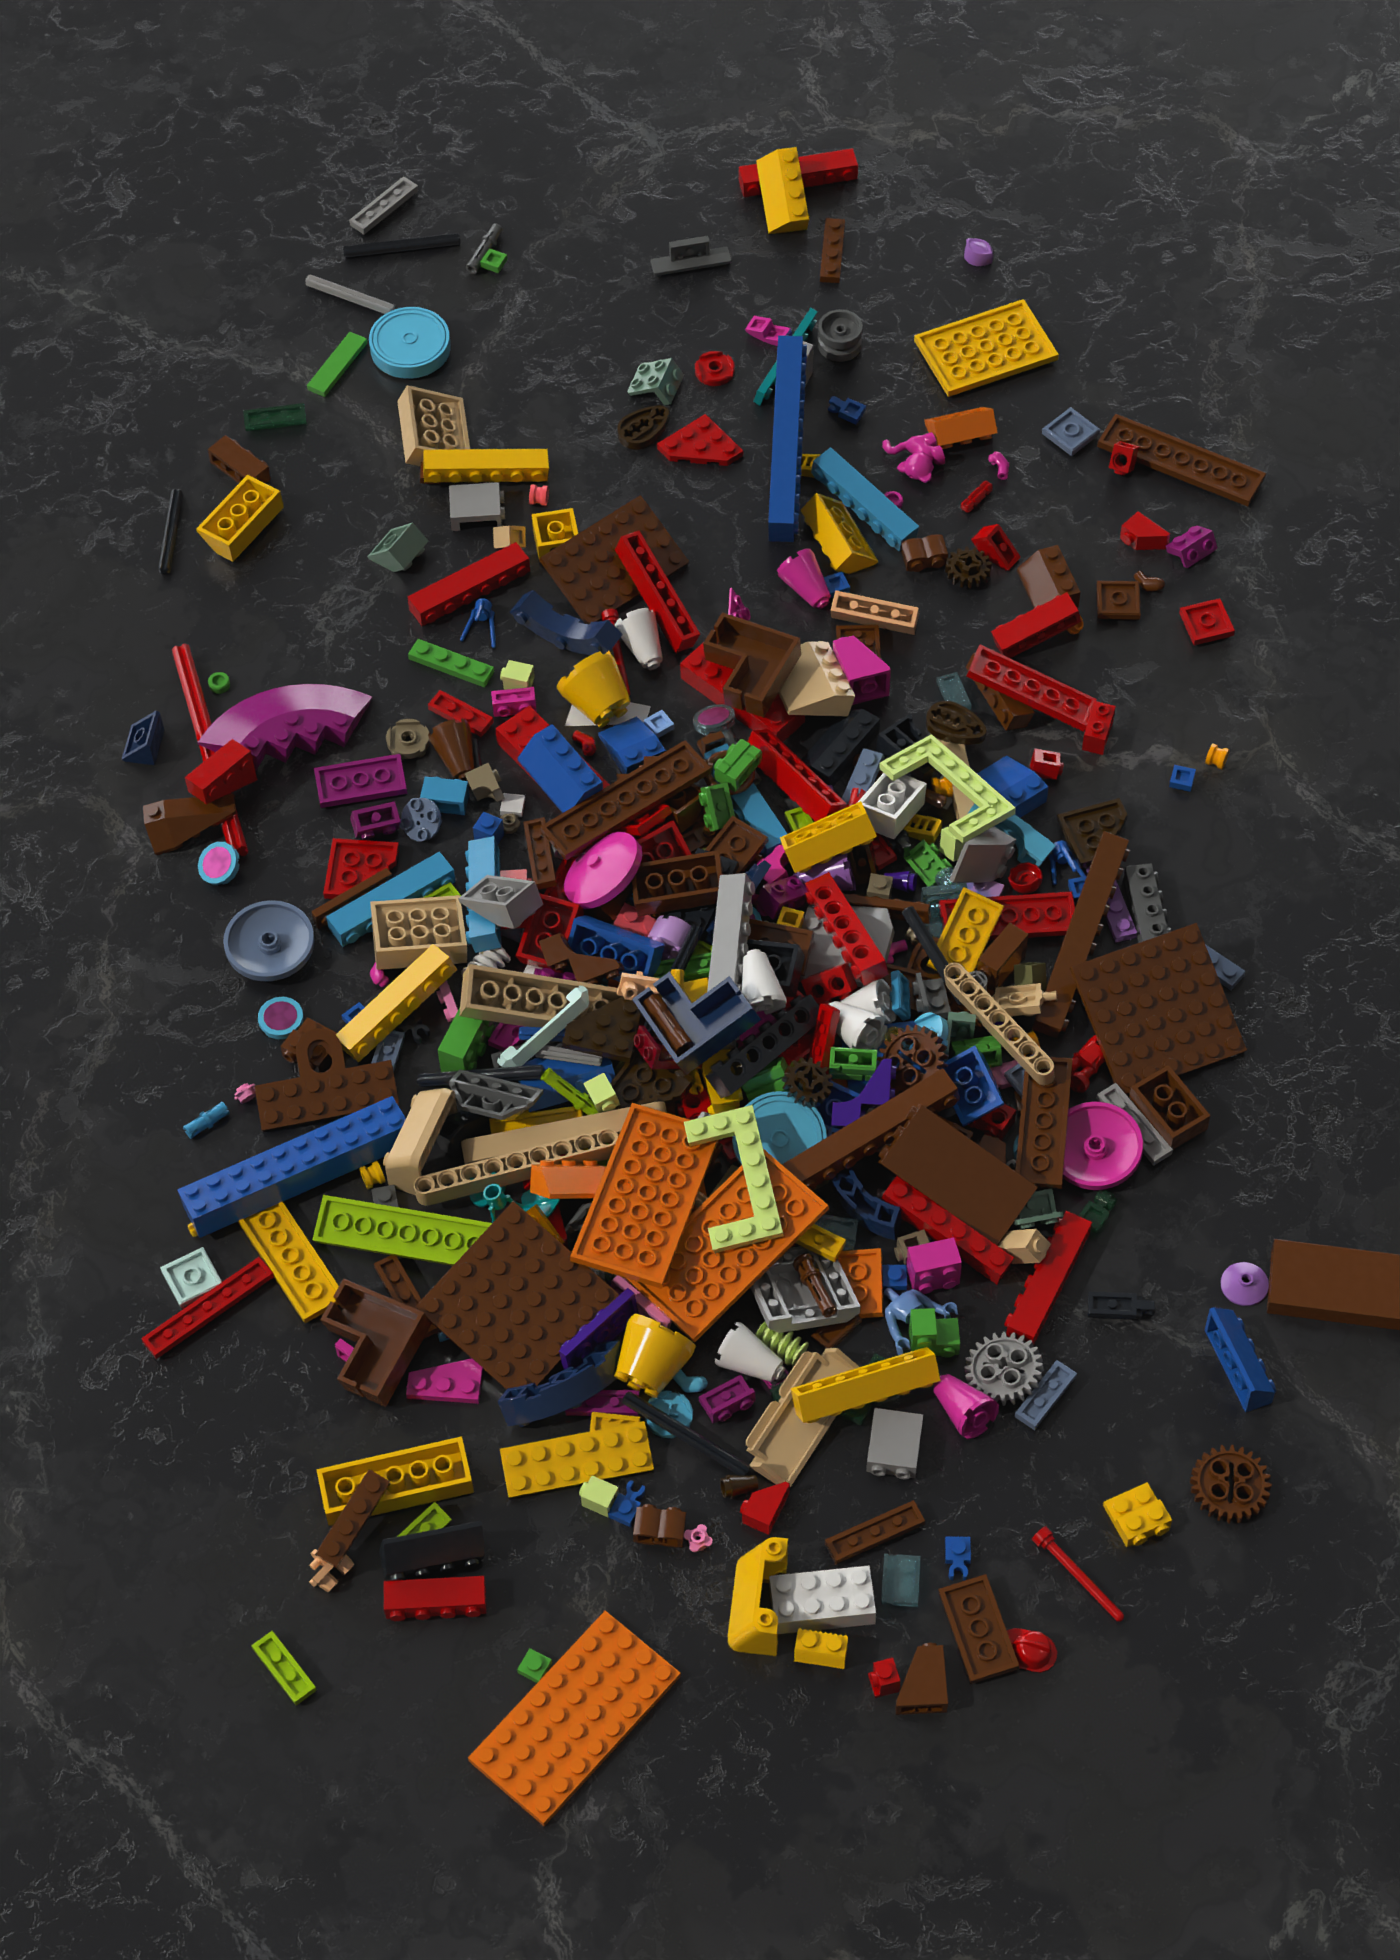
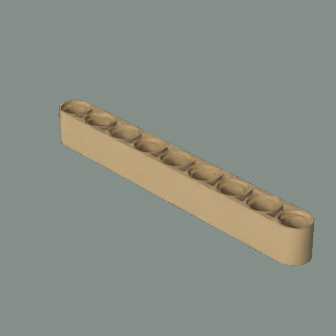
(511, 1141)
(505, 1167)

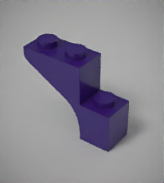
(874, 1094)

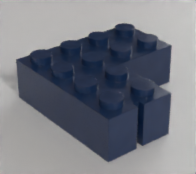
(709, 1021)

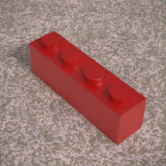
(1036, 626)
(435, 1597)

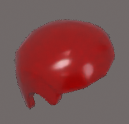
(1025, 878)

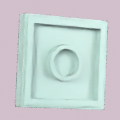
(191, 1276)

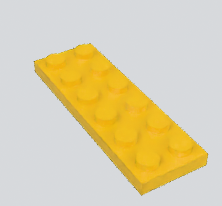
(291, 1260)
(576, 1458)

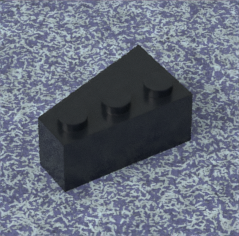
(899, 737)

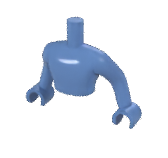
(901, 1307)

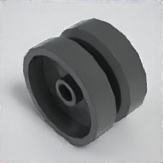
(840, 335)

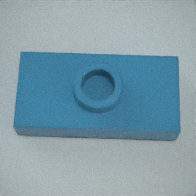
(900, 995)

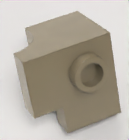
(485, 783)

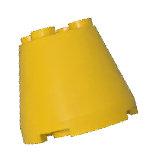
(596, 688)
(651, 1355)

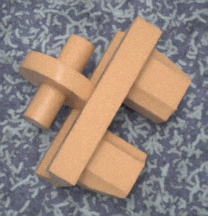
(634, 984)
(323, 1577)

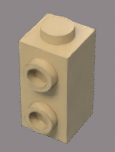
(1025, 1245)

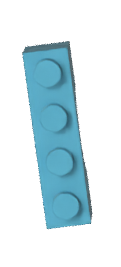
(1030, 843)

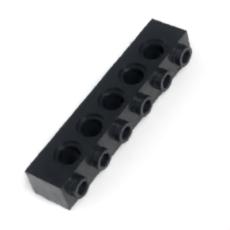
(721, 1076)

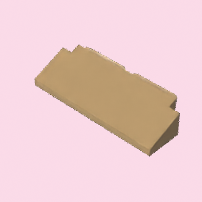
(779, 1437)

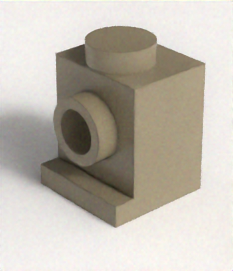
(909, 1240)

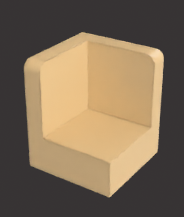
(508, 535)

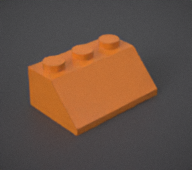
(962, 426)
(566, 1179)

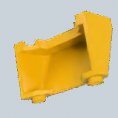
(753, 1627)

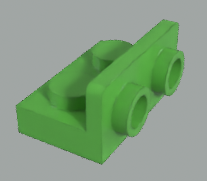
(927, 862)

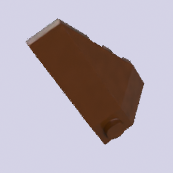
(177, 820)

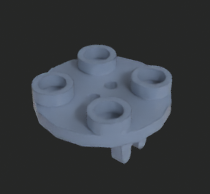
(412, 815)

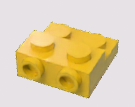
(1138, 1515)

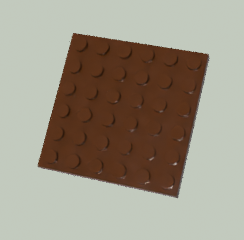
(1158, 1007)
(515, 1300)

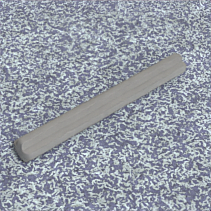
(349, 294)

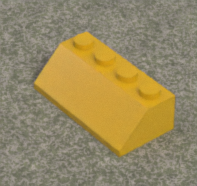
(783, 191)
(240, 517)
(838, 534)
(828, 837)

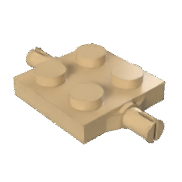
(1022, 999)

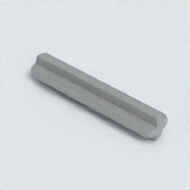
(567, 1055)

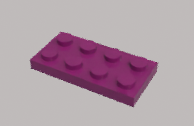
(360, 780)

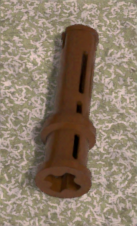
(812, 1279)

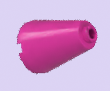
(805, 578)
(965, 1405)

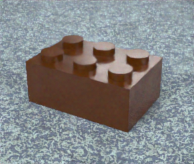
(1170, 1107)

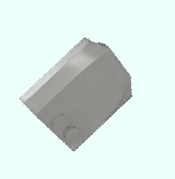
(823, 951)
(790, 1304)

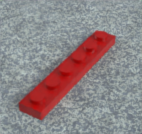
(207, 1307)

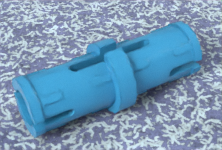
(206, 1120)

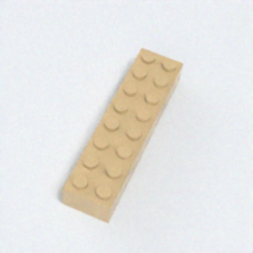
(522, 997)

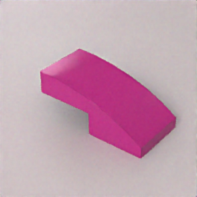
(764, 330)

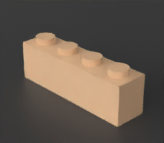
(874, 611)

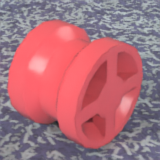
(538, 495)

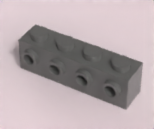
(1145, 901)

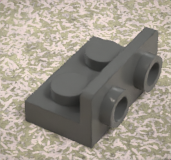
(931, 996)

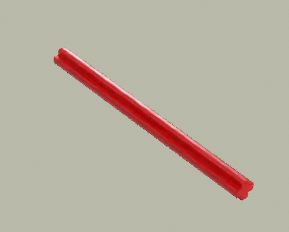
(201, 722)

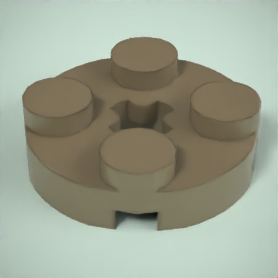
(413, 748)

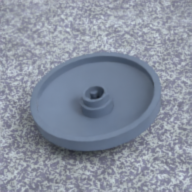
(269, 940)

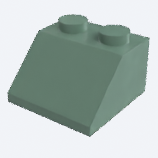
(399, 548)

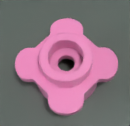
(245, 1093)
(698, 1545)

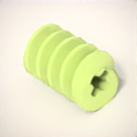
(782, 1344)

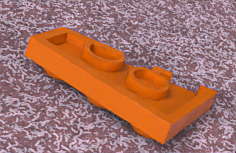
(865, 1276)

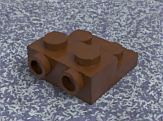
(320, 1057)

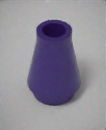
(904, 881)

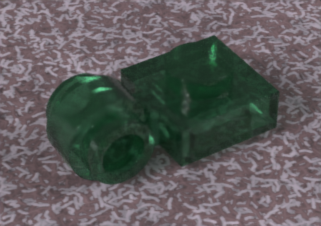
(1098, 1212)

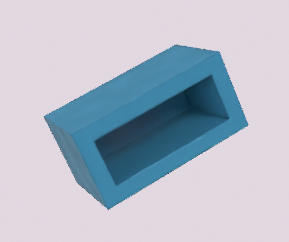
(448, 794)

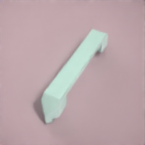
(578, 1003)

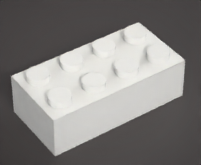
(823, 1599)

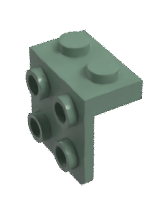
(657, 376)
(960, 1027)
(1039, 1208)

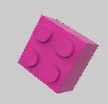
(934, 1265)

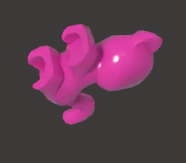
(924, 452)

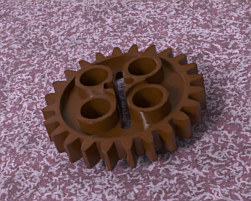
(924, 1044)
(1253, 1486)

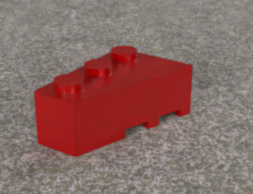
(222, 773)

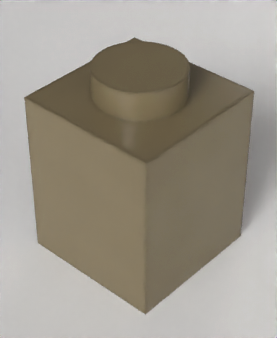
(880, 886)

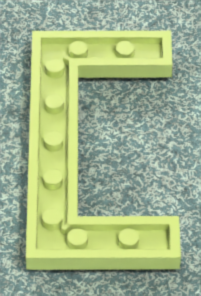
(992, 805)
(766, 1220)

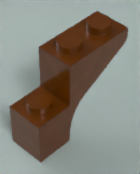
(585, 968)

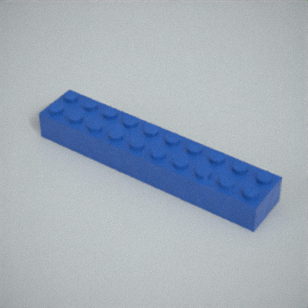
(787, 438)
(292, 1167)

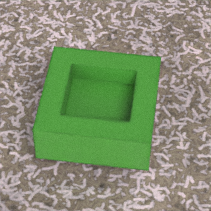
(493, 260)
(534, 1665)

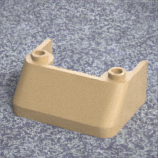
(418, 1136)

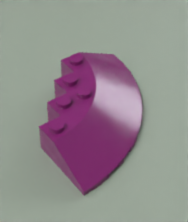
(289, 718)

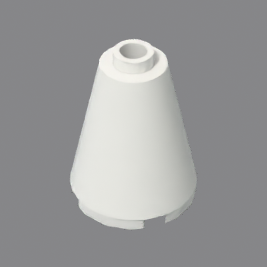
(642, 637)
(761, 984)
(873, 998)
(860, 1027)
(749, 1355)

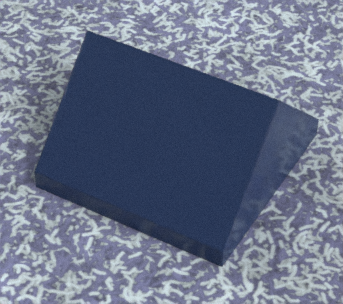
(144, 740)

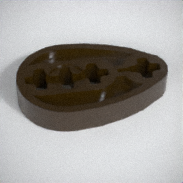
(647, 435)
(957, 714)

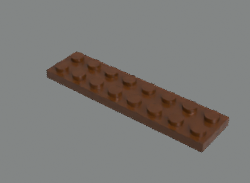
(1185, 460)
(625, 800)

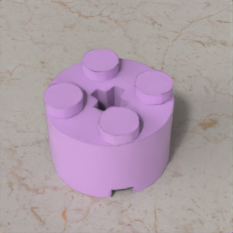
(671, 933)

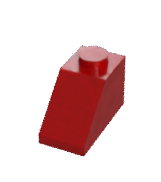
(1143, 533)
(996, 546)
(764, 1507)

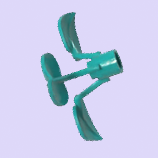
(496, 1199)

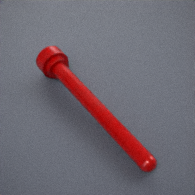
(612, 616)
(1045, 1539)

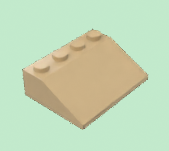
(431, 423)
(817, 684)
(410, 926)

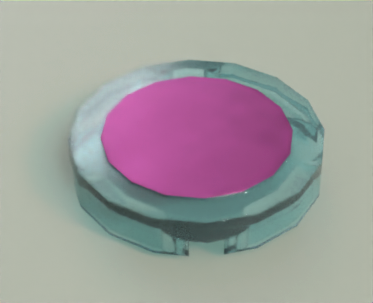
(714, 718)

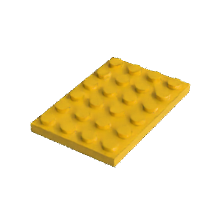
(986, 347)

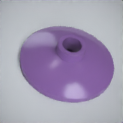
(1244, 1293)

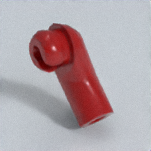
(587, 742)

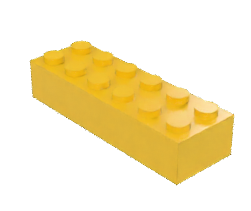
(415, 1476)

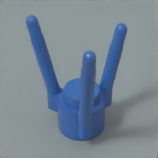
(481, 612)
(1062, 855)

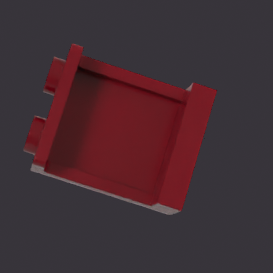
(654, 1051)

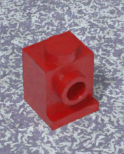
(1046, 764)
(884, 1678)

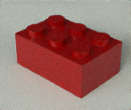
(550, 919)

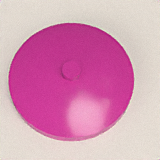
(603, 870)
(1101, 1146)

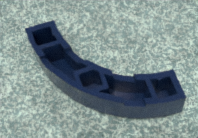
(564, 630)
(860, 1205)
(564, 1390)

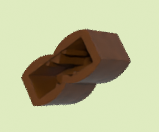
(924, 552)
(659, 1526)

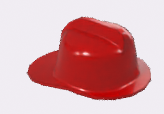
(1032, 1649)

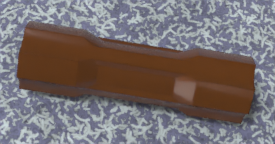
(667, 1023)

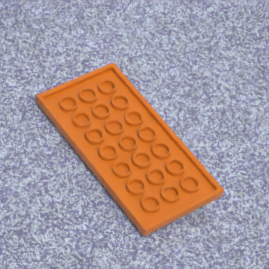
(643, 1198)
(708, 1283)
(574, 1717)

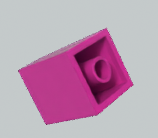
(863, 669)

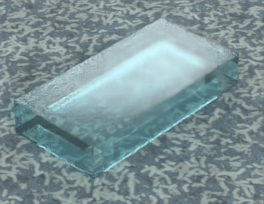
(953, 690)

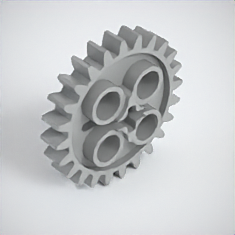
(1004, 1367)

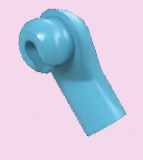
(690, 1384)

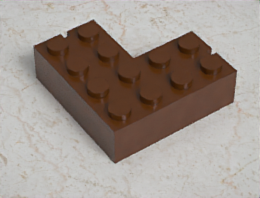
(759, 658)
(385, 1339)

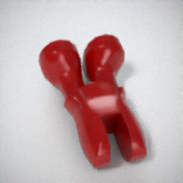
(1089, 1059)

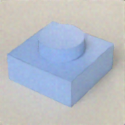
(659, 723)

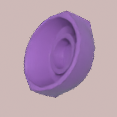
(978, 252)

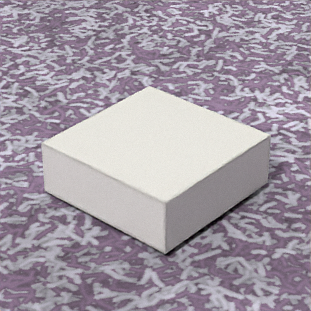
(512, 804)

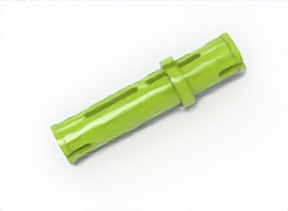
(564, 1088)

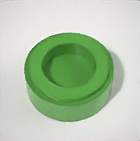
(219, 682)

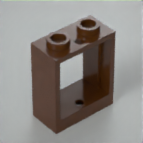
(1002, 955)

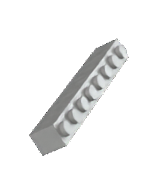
(731, 931)

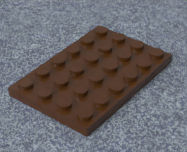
(590, 568)

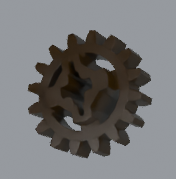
(968, 567)
(808, 1080)

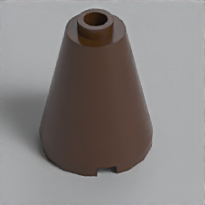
(454, 746)

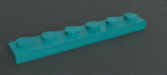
(765, 389)

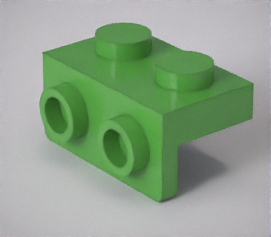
(717, 805)

